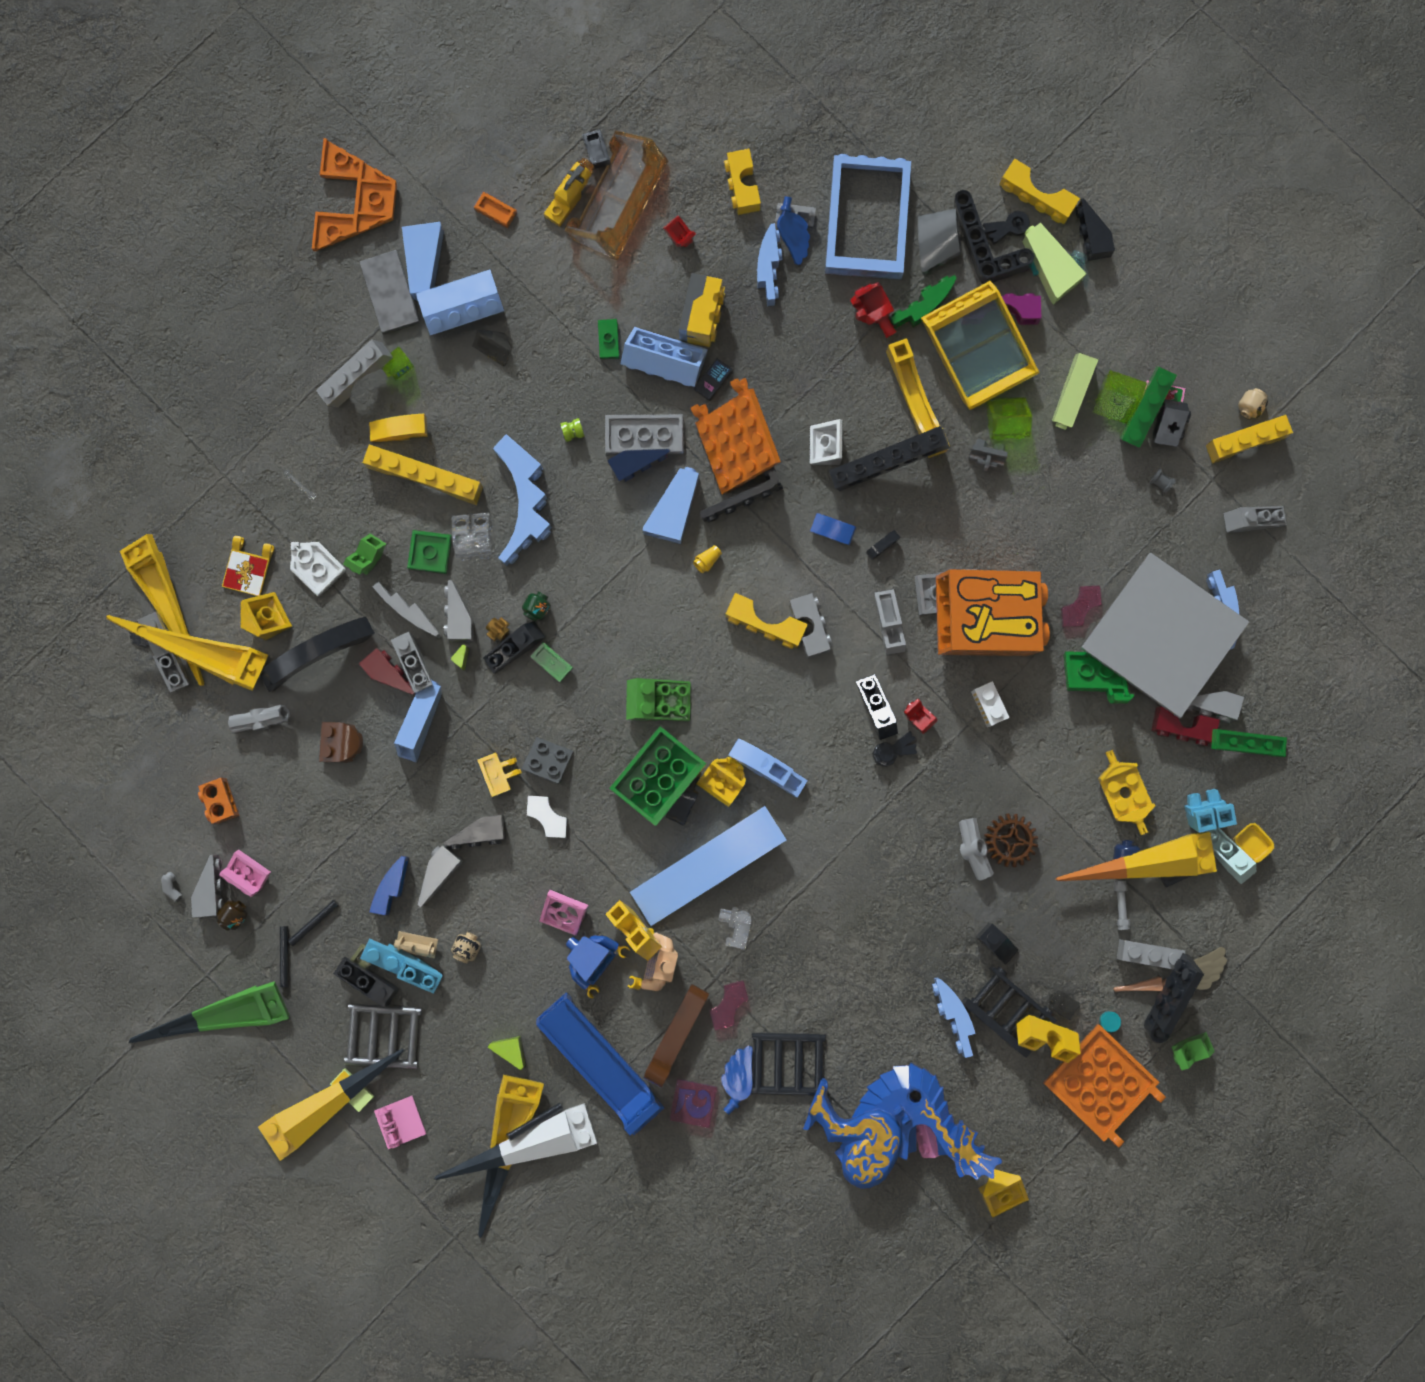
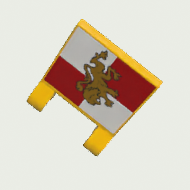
(245, 570)

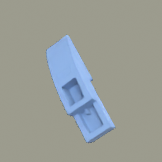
(767, 263)
(1225, 595)
(768, 767)
(952, 1008)

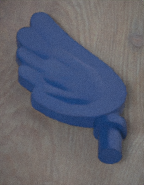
(793, 232)
(738, 1077)

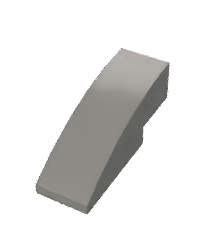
(890, 622)

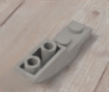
(167, 663)

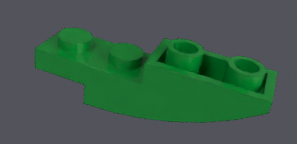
(930, 300)

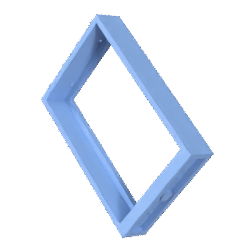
(862, 266)

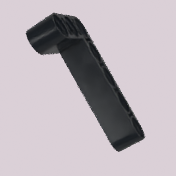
(981, 245)

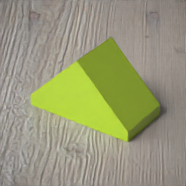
(510, 1050)

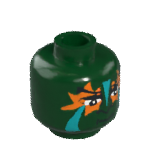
(536, 606)

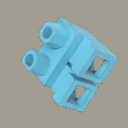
(1210, 813)

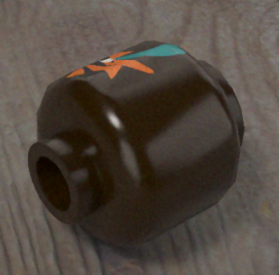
(232, 915)

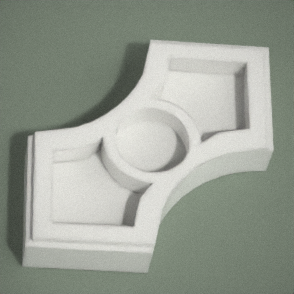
(541, 810)

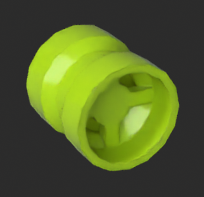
(567, 430)

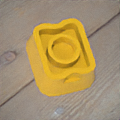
(1254, 842)

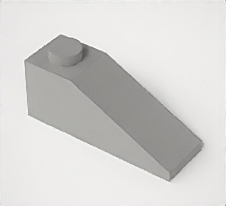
(438, 871)

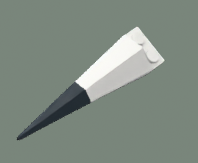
(555, 1136)

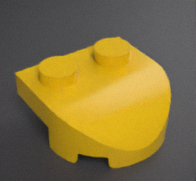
(723, 779)

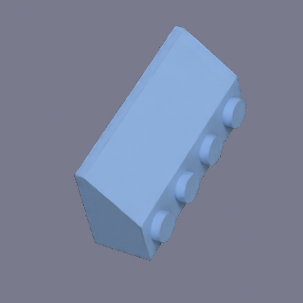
(460, 302)
(663, 357)

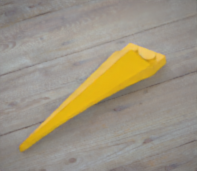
(151, 574)
(227, 661)

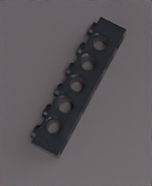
(889, 459)

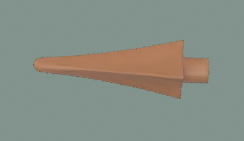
(1153, 984)

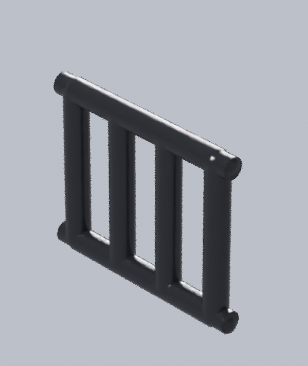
(777, 1089)

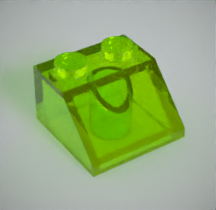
(1119, 396)
(1009, 418)

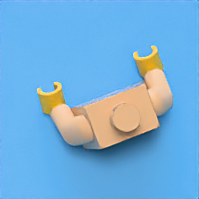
(659, 968)

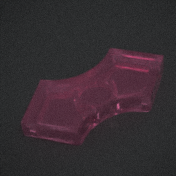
(1087, 598)
(734, 996)

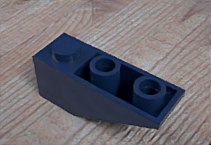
(630, 461)

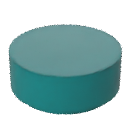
(1110, 1021)

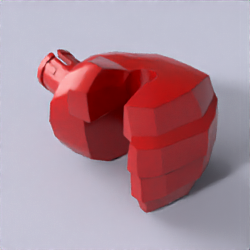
(874, 307)

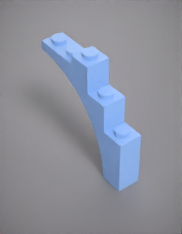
(530, 498)

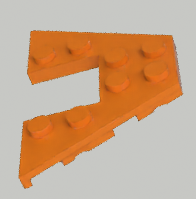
(373, 199)

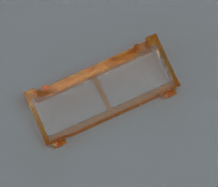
(619, 195)

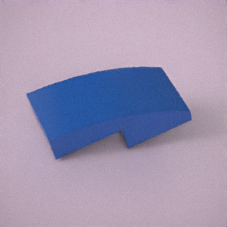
(833, 529)

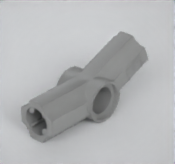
(258, 719)
(974, 849)

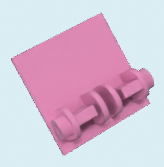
(400, 1122)

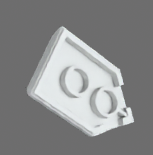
(315, 566)

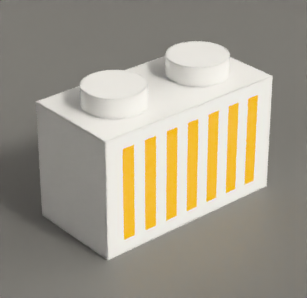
(990, 704)

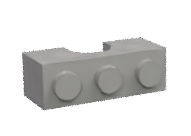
(807, 608)
(1148, 954)

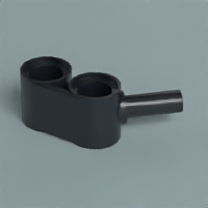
(681, 809)

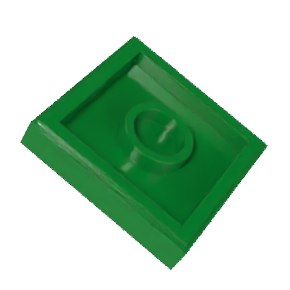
(429, 552)

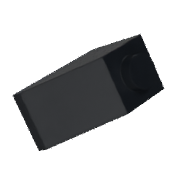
(997, 943)

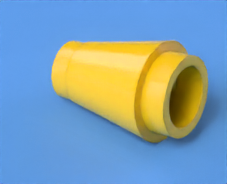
(706, 560)

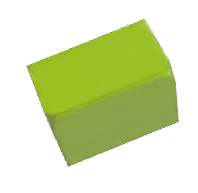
(460, 657)

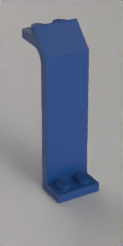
(599, 1064)

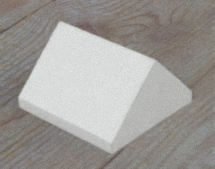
(826, 443)

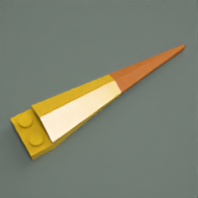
(1179, 857)

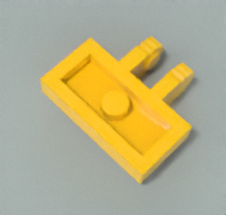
(495, 775)

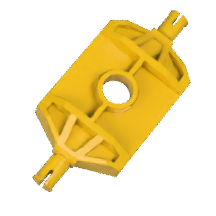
(1138, 803)

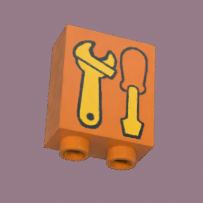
(991, 613)

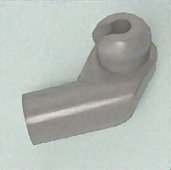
(167, 886)

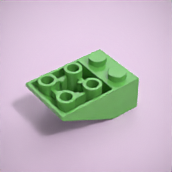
(658, 700)

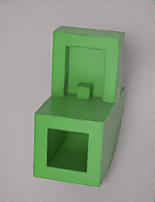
(366, 555)
(1192, 1050)

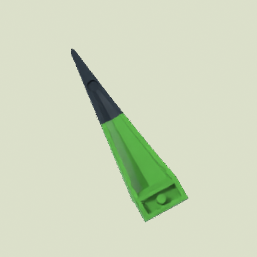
(247, 1008)

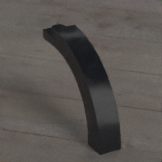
(315, 649)

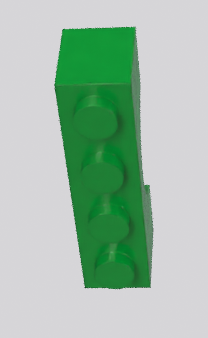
(1148, 407)

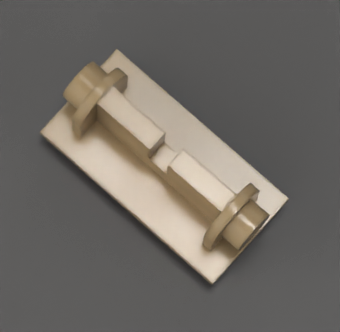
(416, 944)

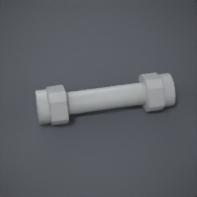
(1122, 923)

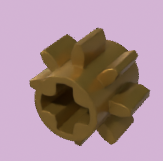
(497, 629)

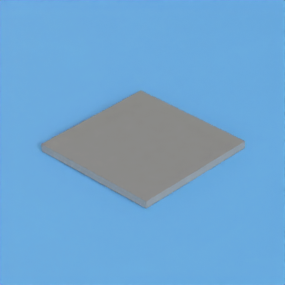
(1164, 635)

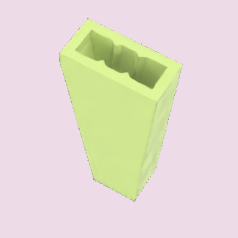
(1055, 266)
(1074, 390)

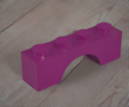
(1024, 308)

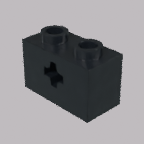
(1171, 423)

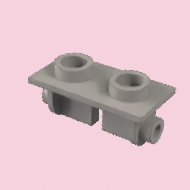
(807, 213)

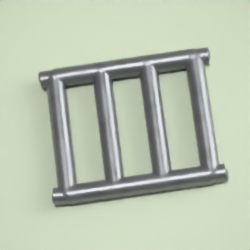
(395, 1011)

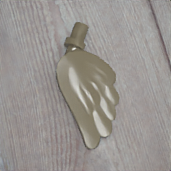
(1211, 966)

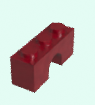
(1168, 724)

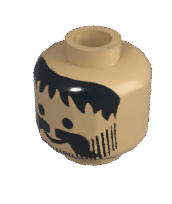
(1253, 403)
(466, 947)

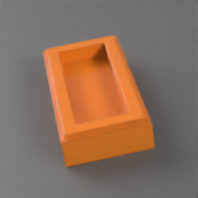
(495, 209)

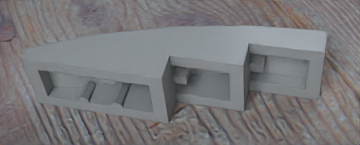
(412, 614)

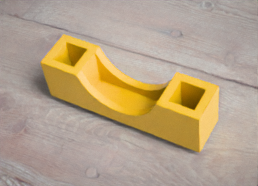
(1056, 205)
(1250, 437)
(788, 631)

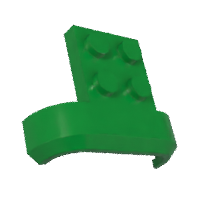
(1088, 674)

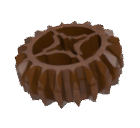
(1009, 849)

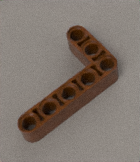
(675, 1035)

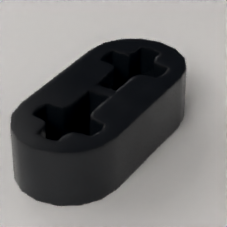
(883, 545)

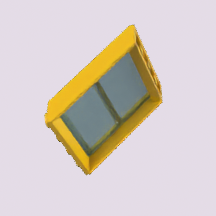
(980, 345)

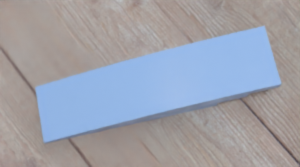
(708, 866)

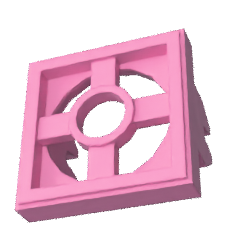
(559, 922)

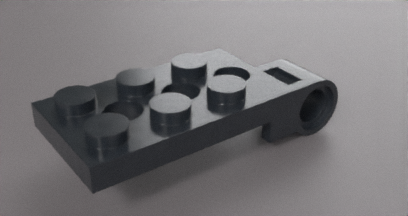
(1173, 999)

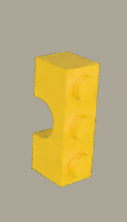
(745, 198)
(637, 933)
(1036, 1032)

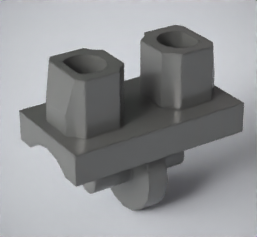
(987, 456)

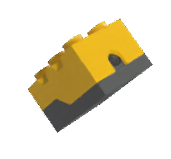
(701, 310)

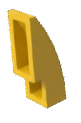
(398, 428)

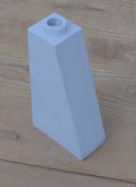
(422, 255)
(672, 511)
(417, 722)

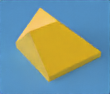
(264, 616)
(1003, 1192)

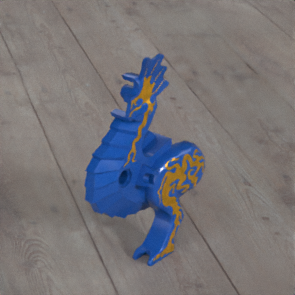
(886, 1127)

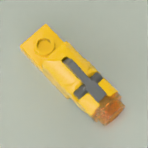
(569, 191)

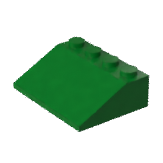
(658, 776)

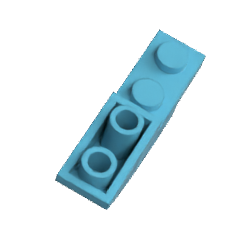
(403, 964)

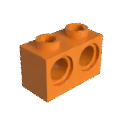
(223, 798)

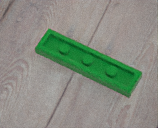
(1249, 743)

